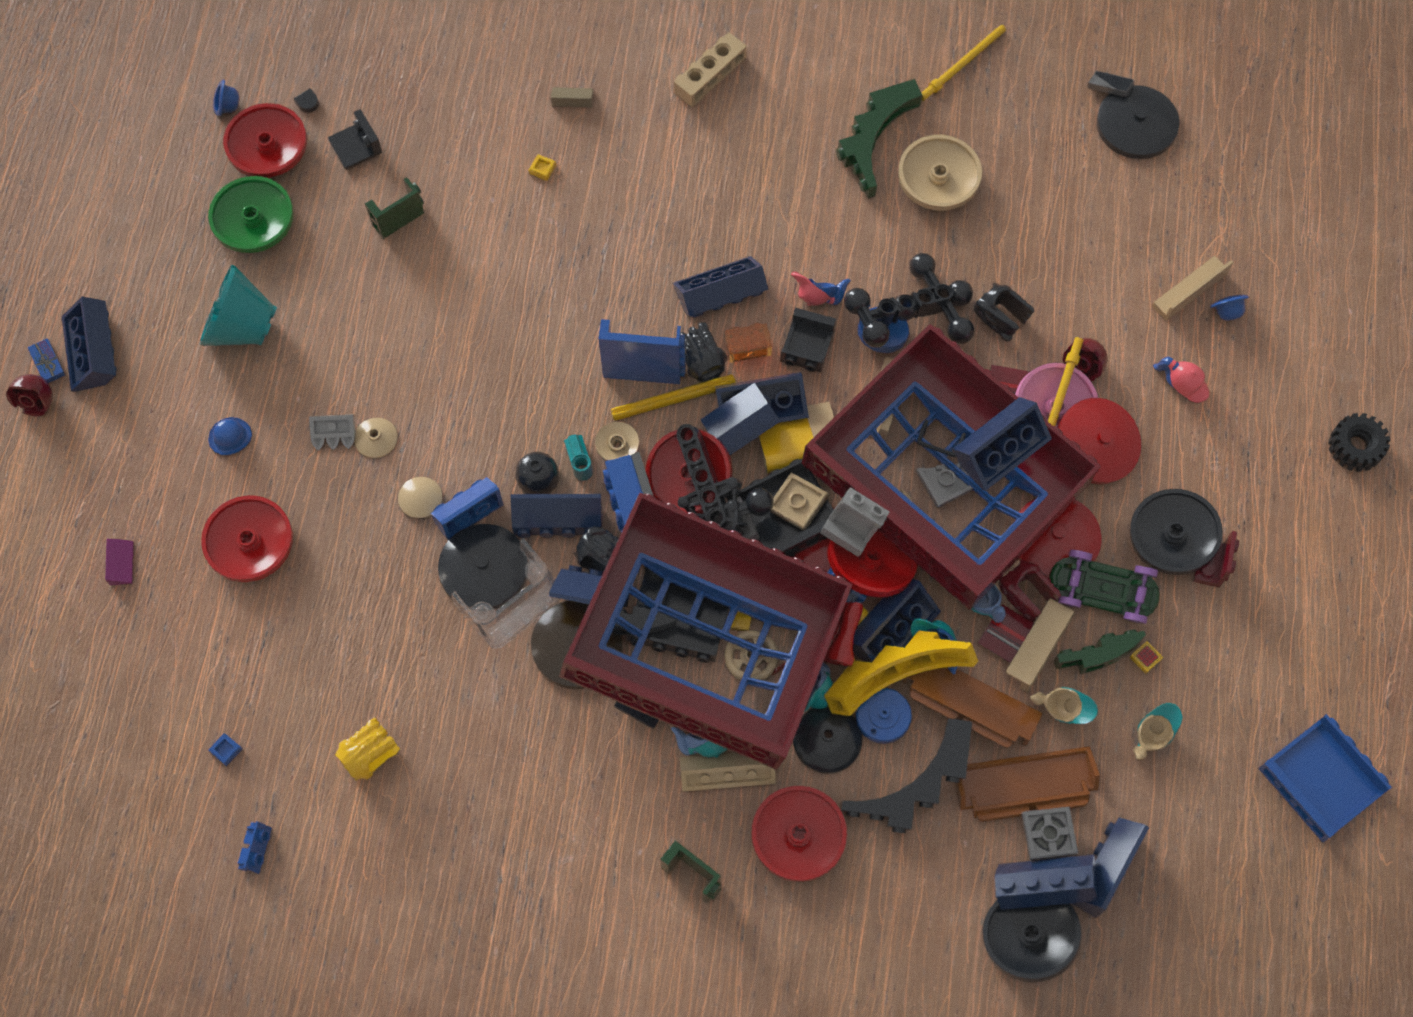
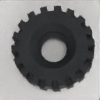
(1367, 430)

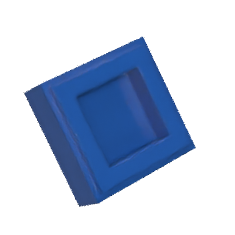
(225, 749)

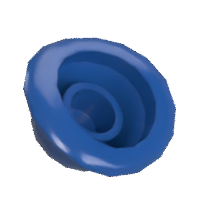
(225, 99)
(1230, 307)
(229, 436)

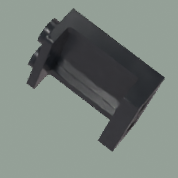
(808, 340)

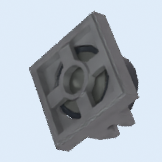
(1047, 833)

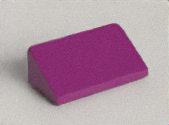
(119, 561)

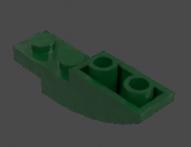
(1108, 650)

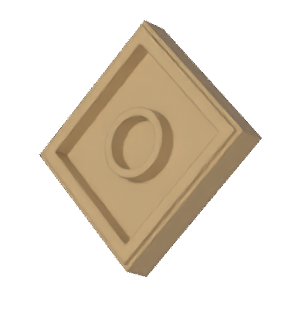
(798, 501)

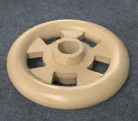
(734, 665)

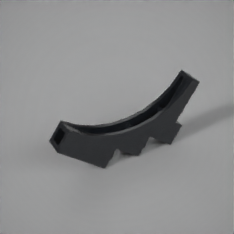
(899, 806)

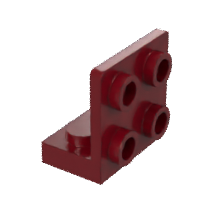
(1222, 564)

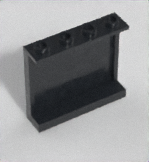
(775, 531)
(683, 638)

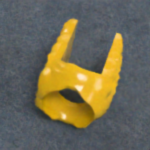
(366, 750)

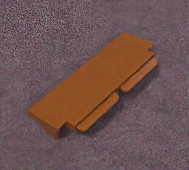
(989, 710)
(1028, 783)

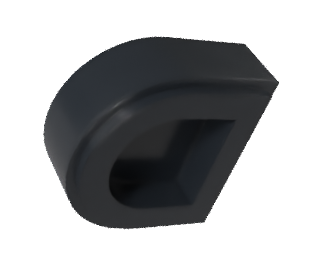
(307, 101)

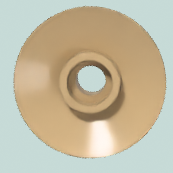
(616, 433)
(376, 446)

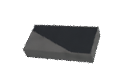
(1111, 83)

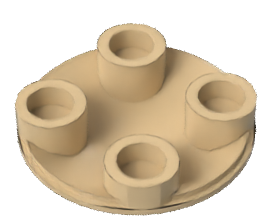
(419, 497)

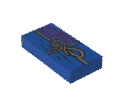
(46, 360)

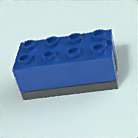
(624, 481)

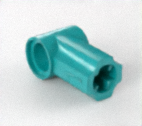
(578, 456)

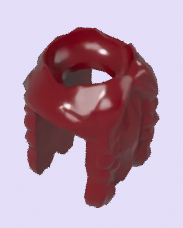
(1027, 571)

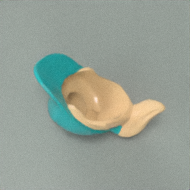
(1068, 705)
(1158, 729)

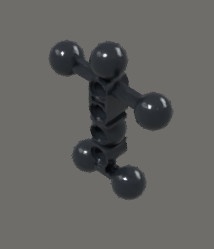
(925, 302)

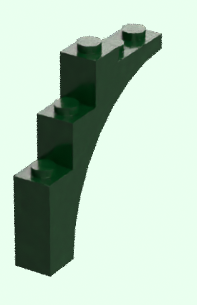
(883, 108)

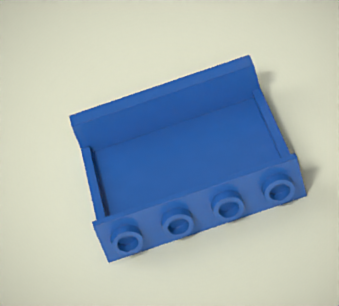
(641, 356)
(1325, 777)

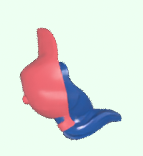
(819, 293)
(1185, 378)

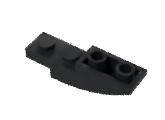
(638, 618)

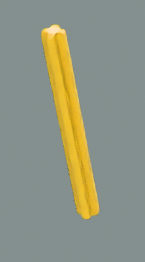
(670, 397)

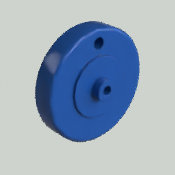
(898, 336)
(884, 716)

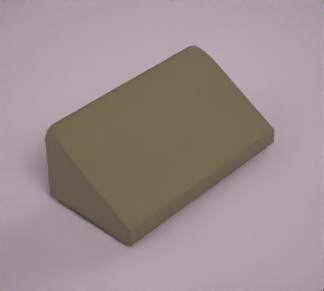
(572, 97)

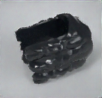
(995, 319)
(703, 356)
(595, 548)

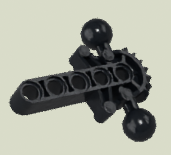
(758, 501)

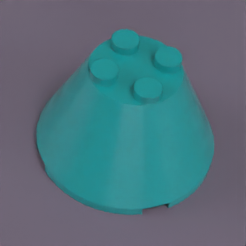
(239, 313)

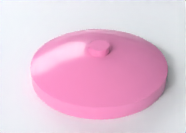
(1043, 383)

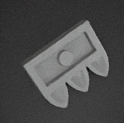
(332, 428)

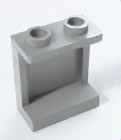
(854, 522)

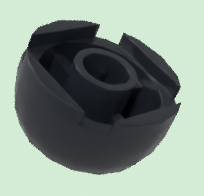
(537, 473)

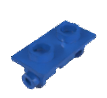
(257, 839)

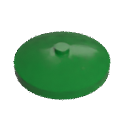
(251, 214)

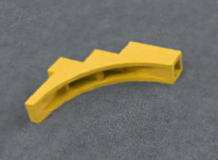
(894, 663)

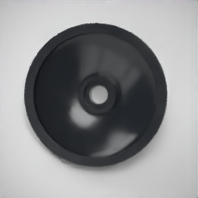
(824, 753)

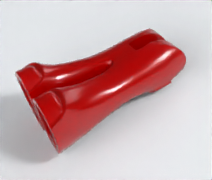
(841, 646)

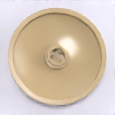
(939, 172)

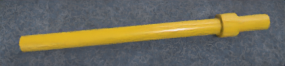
(937, 84)
(1072, 360)

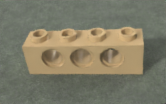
(699, 80)

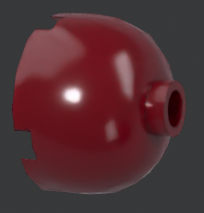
(1092, 358)
(31, 394)

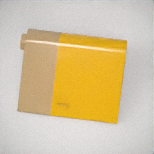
(788, 439)

